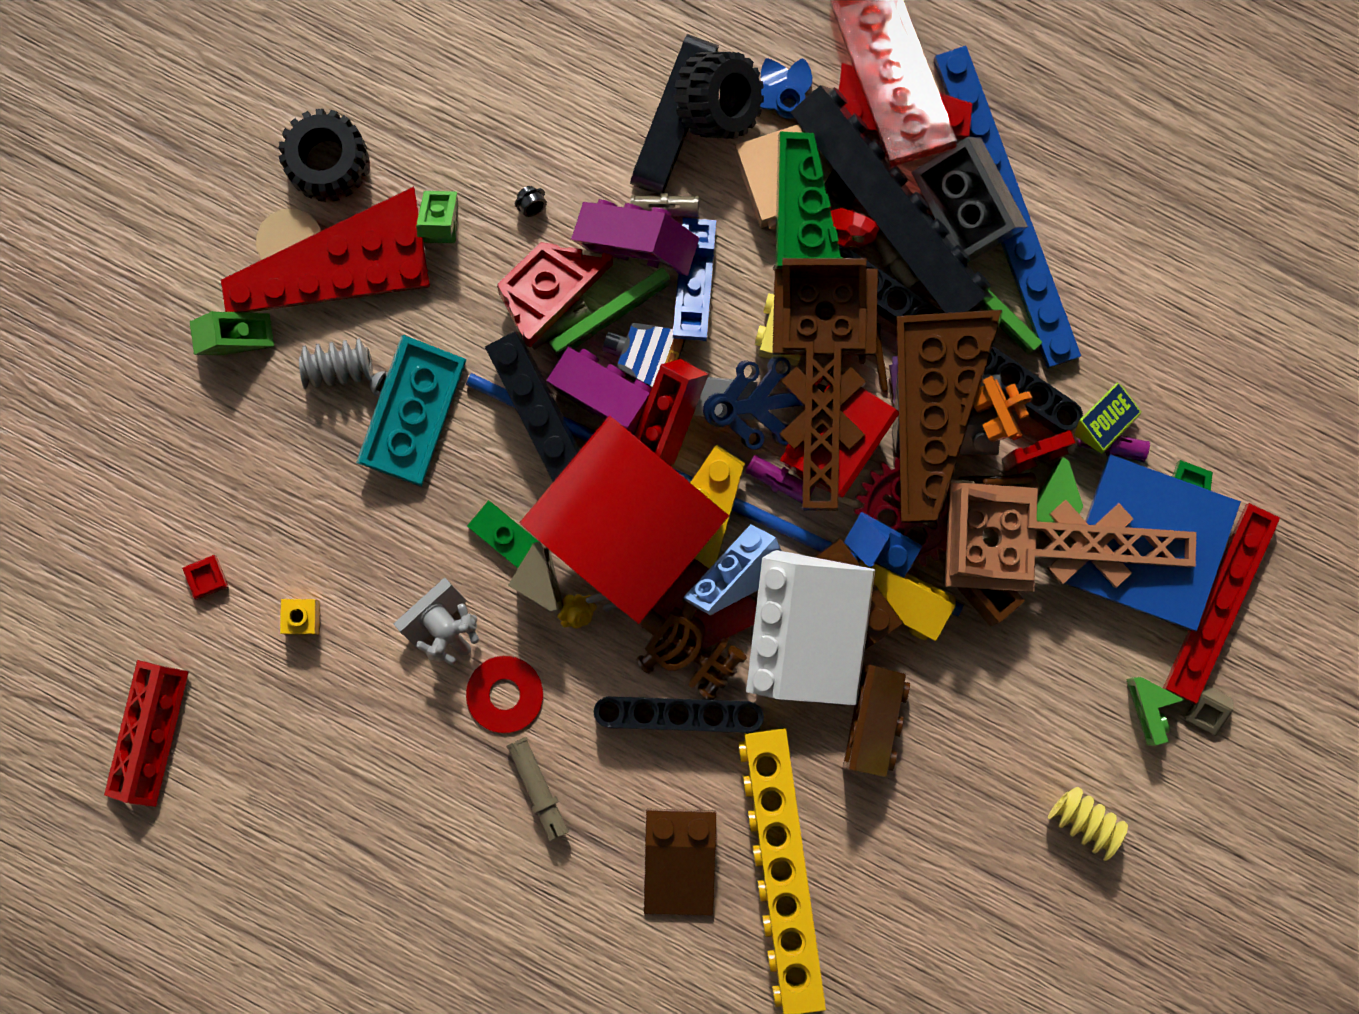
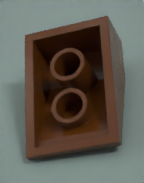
(679, 861)

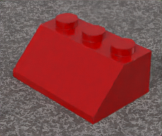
(871, 417)

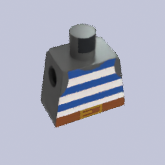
(643, 351)

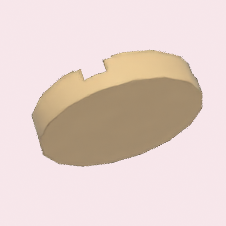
(283, 230)

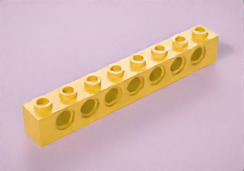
(808, 994)

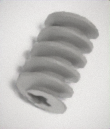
(334, 364)

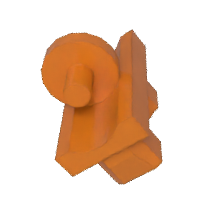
(1006, 424)

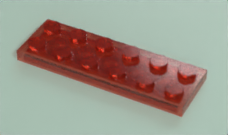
(894, 79)

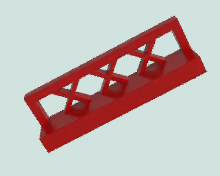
(150, 735)

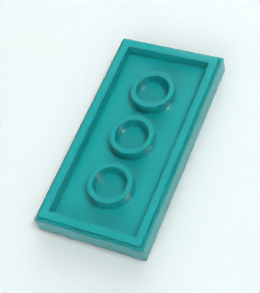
(411, 411)

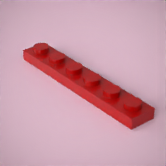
(1226, 596)

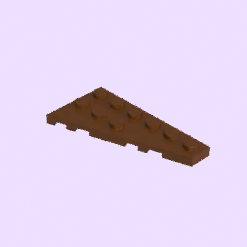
(938, 385)

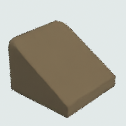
(1210, 711)

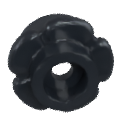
(530, 201)

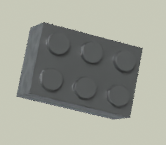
(970, 197)

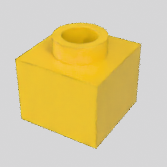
(311, 617)

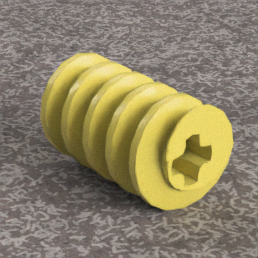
(1090, 821)

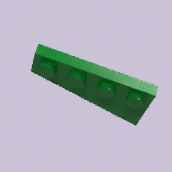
(803, 206)

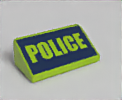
(1107, 419)

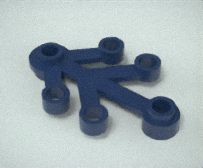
(756, 404)

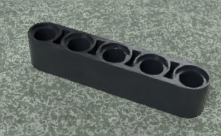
(666, 131)
(695, 719)

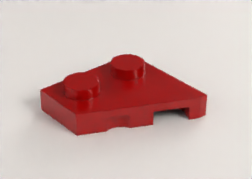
(1053, 447)

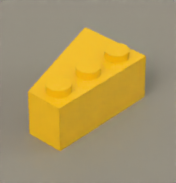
(719, 481)

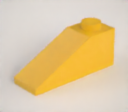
(915, 601)

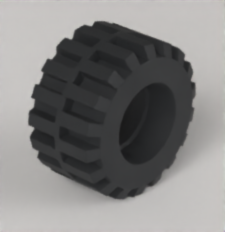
(700, 100)
(315, 130)

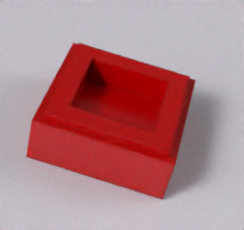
(205, 577)

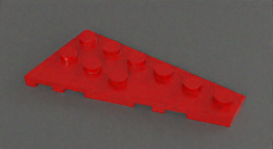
(351, 259)

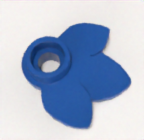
(783, 83)

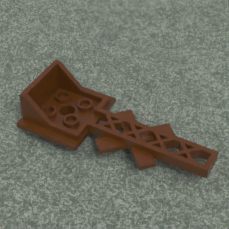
(799, 293)

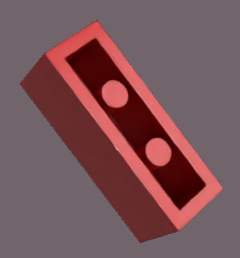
(670, 408)

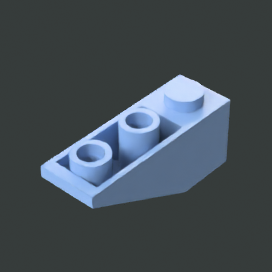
(734, 573)

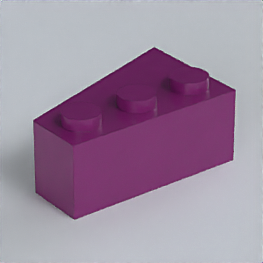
(635, 234)
(599, 388)

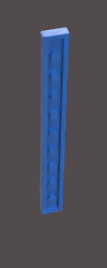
(1023, 249)

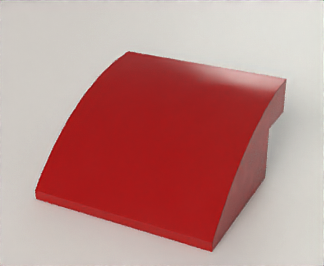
(624, 519)

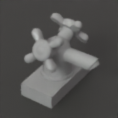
(434, 617)

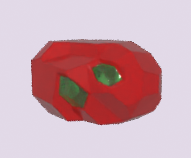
(853, 228)

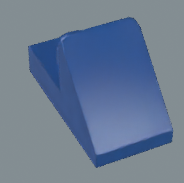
(881, 544)

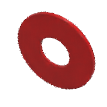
(479, 694)

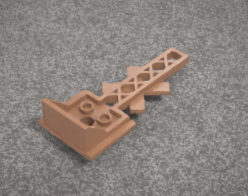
(1013, 517)

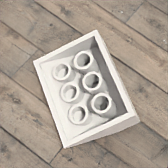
(810, 629)

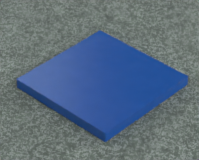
(1162, 504)

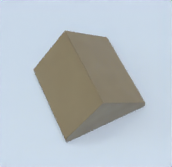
(538, 578)

